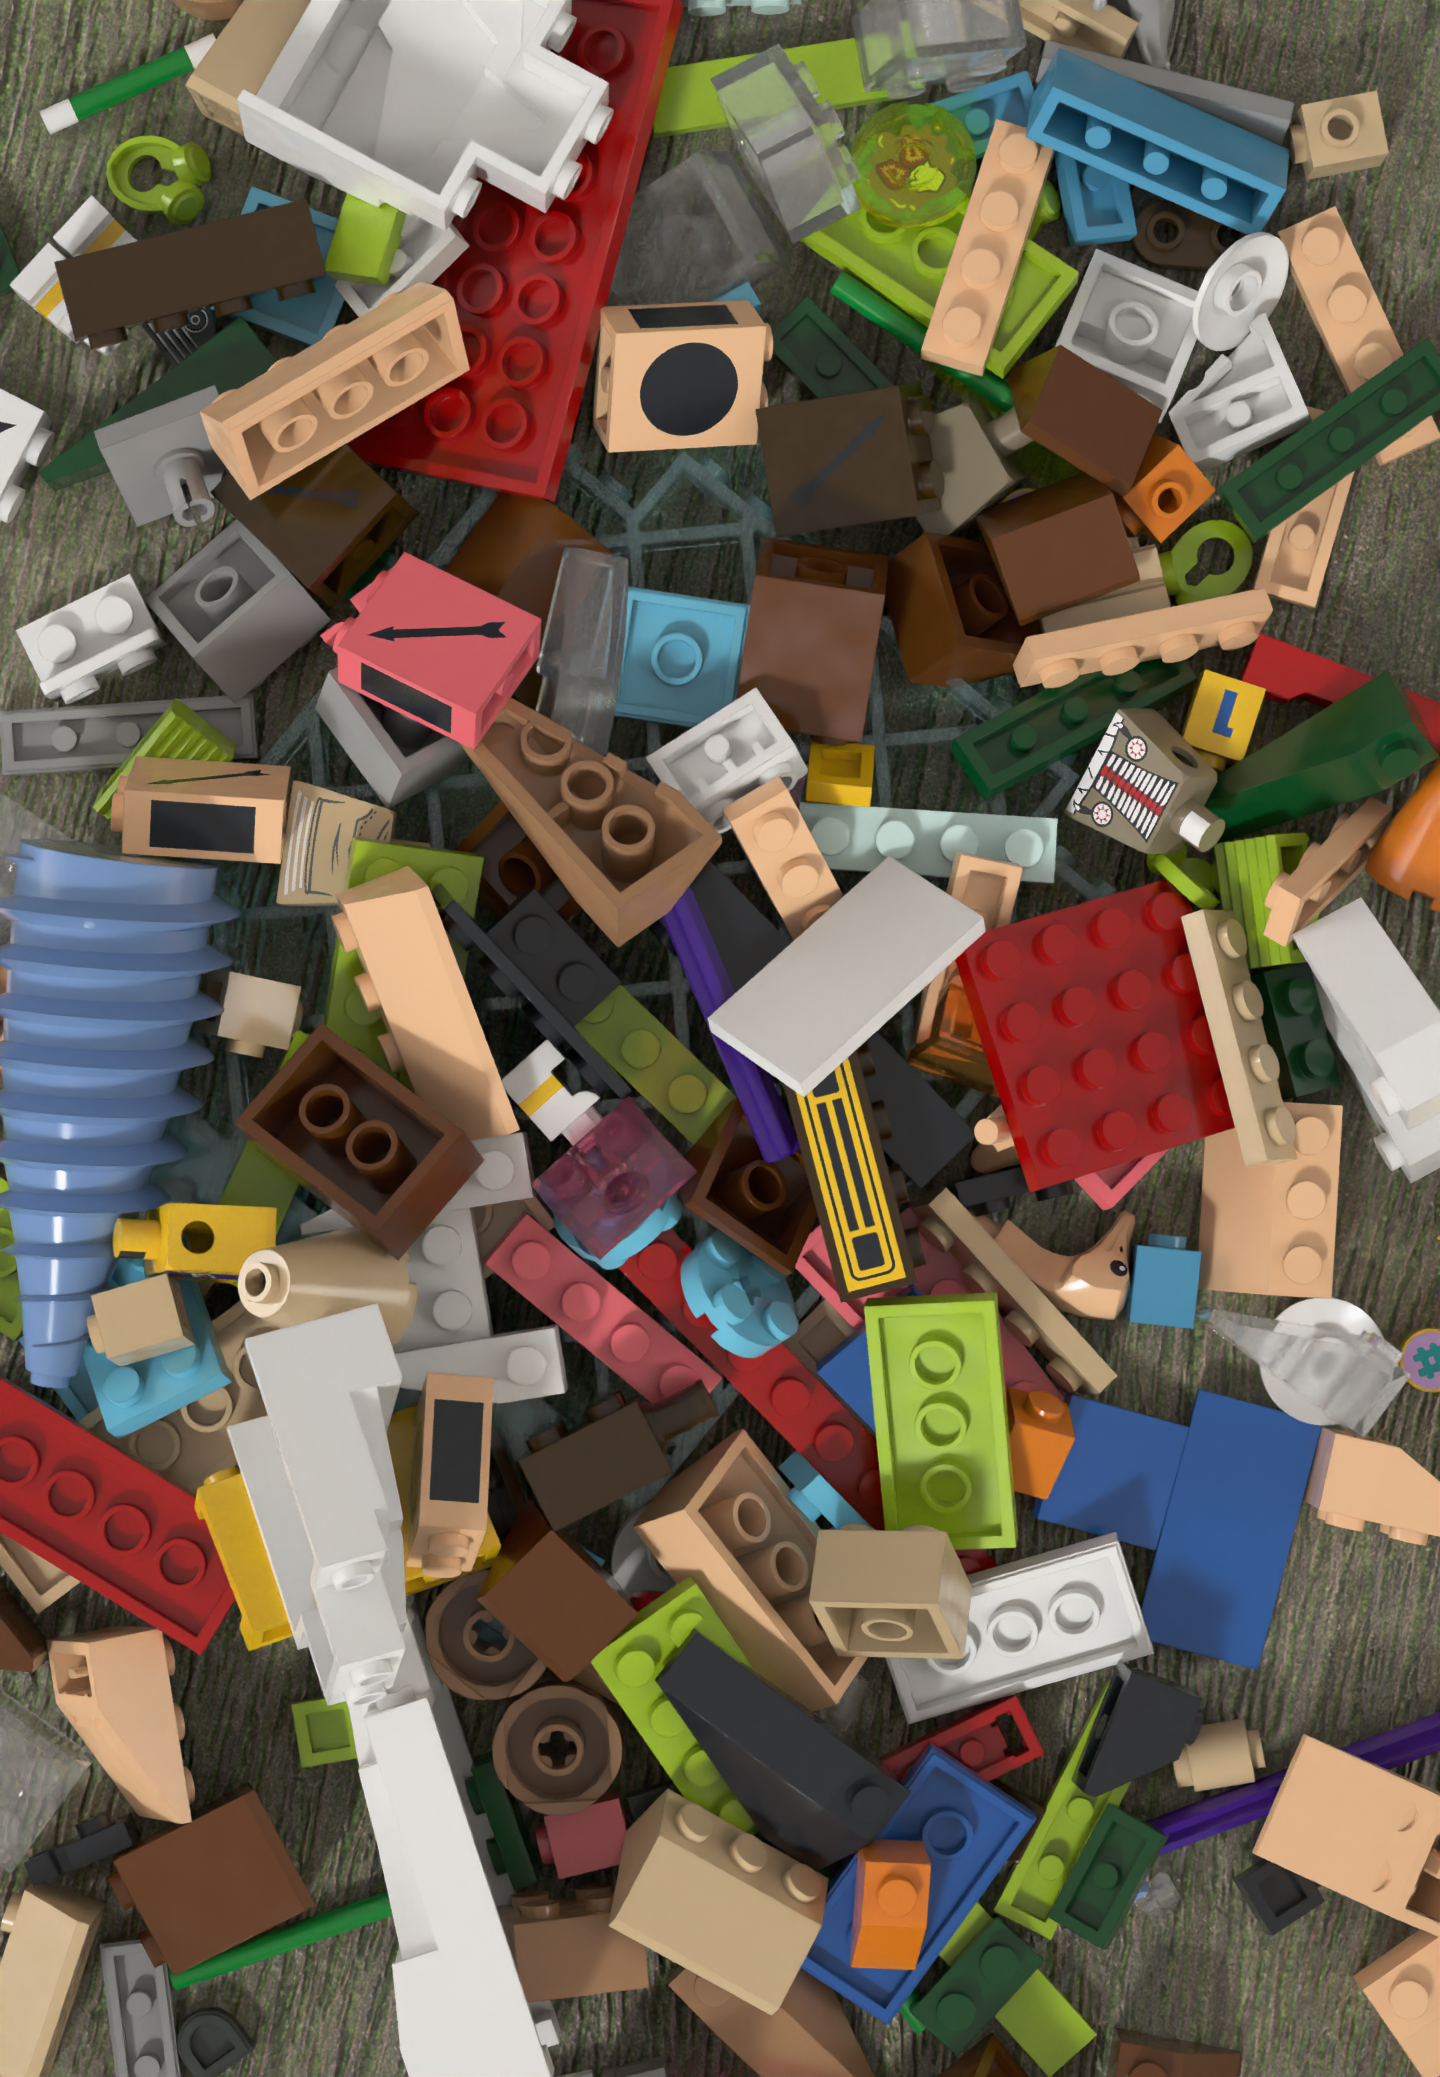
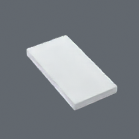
(846, 975)
(1032, 1628)

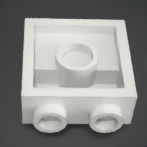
(1132, 327)

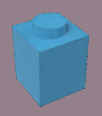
(1163, 1282)

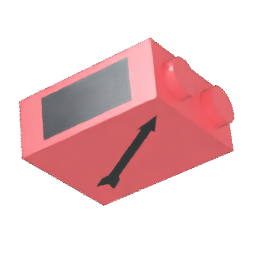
(437, 649)

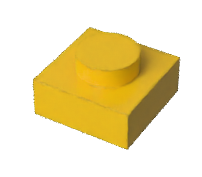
(840, 774)

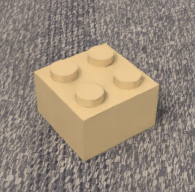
(891, 1592)

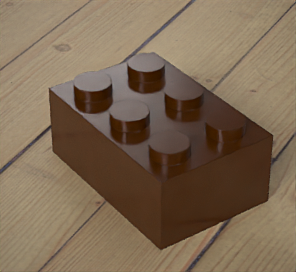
(359, 1141)

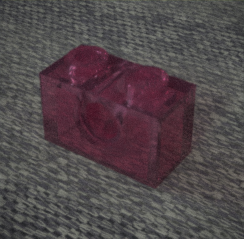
(613, 1178)

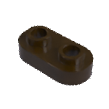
(1195, 242)

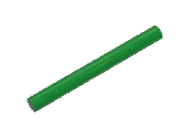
(913, 335)
(288, 1939)

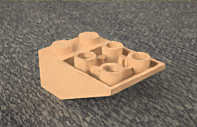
(1372, 1482)
(123, 1708)
(1358, 1833)

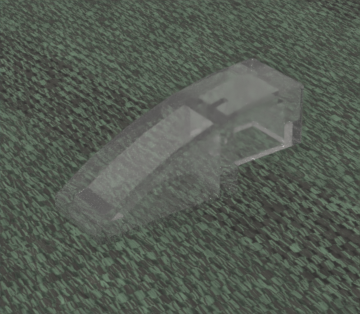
(585, 645)

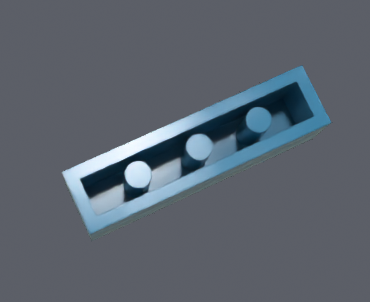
(1157, 143)

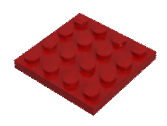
(1096, 1033)

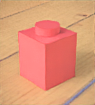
(585, 1838)

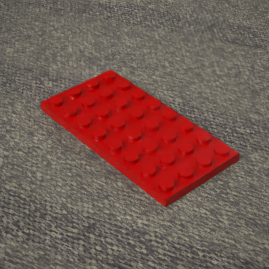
(537, 284)

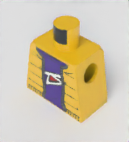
(216, 1240)

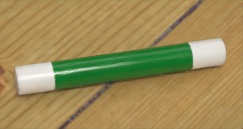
(126, 85)

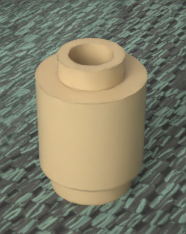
(1220, 1757)

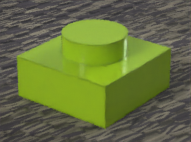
(323, 1732)

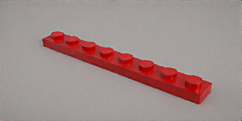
(781, 1391)

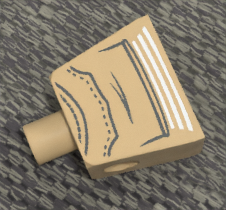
(320, 842)

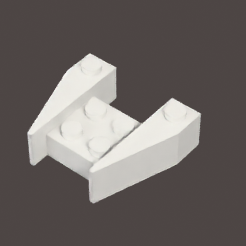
(1381, 1031)
(452, 1313)

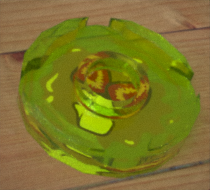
(913, 165)

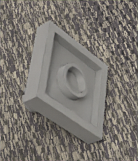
(164, 460)

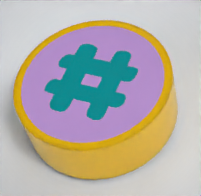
(1422, 1359)

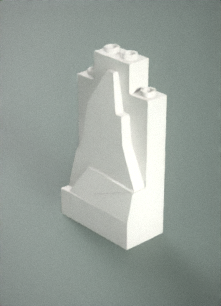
(453, 1966)

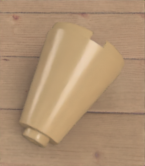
(326, 1278)

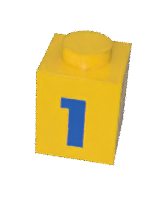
(1221, 718)

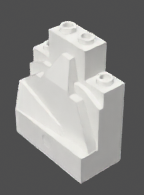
(429, 97)
(331, 1495)

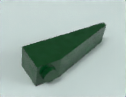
(225, 360)
(1326, 761)

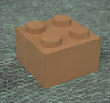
(568, 1947)

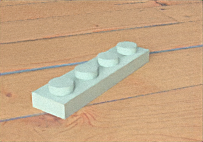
(927, 839)

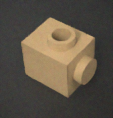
(1338, 135)
(254, 1014)
(140, 1320)

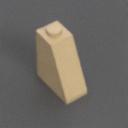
(243, 57)

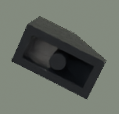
(1137, 1729)

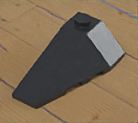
(787, 1766)

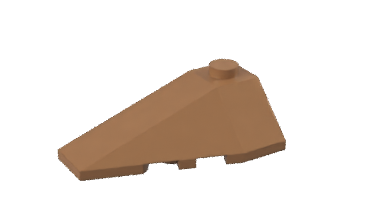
(601, 828)
(799, 2040)

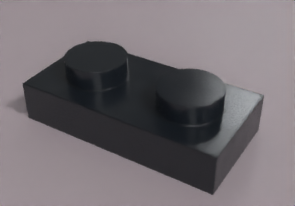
(993, 1191)

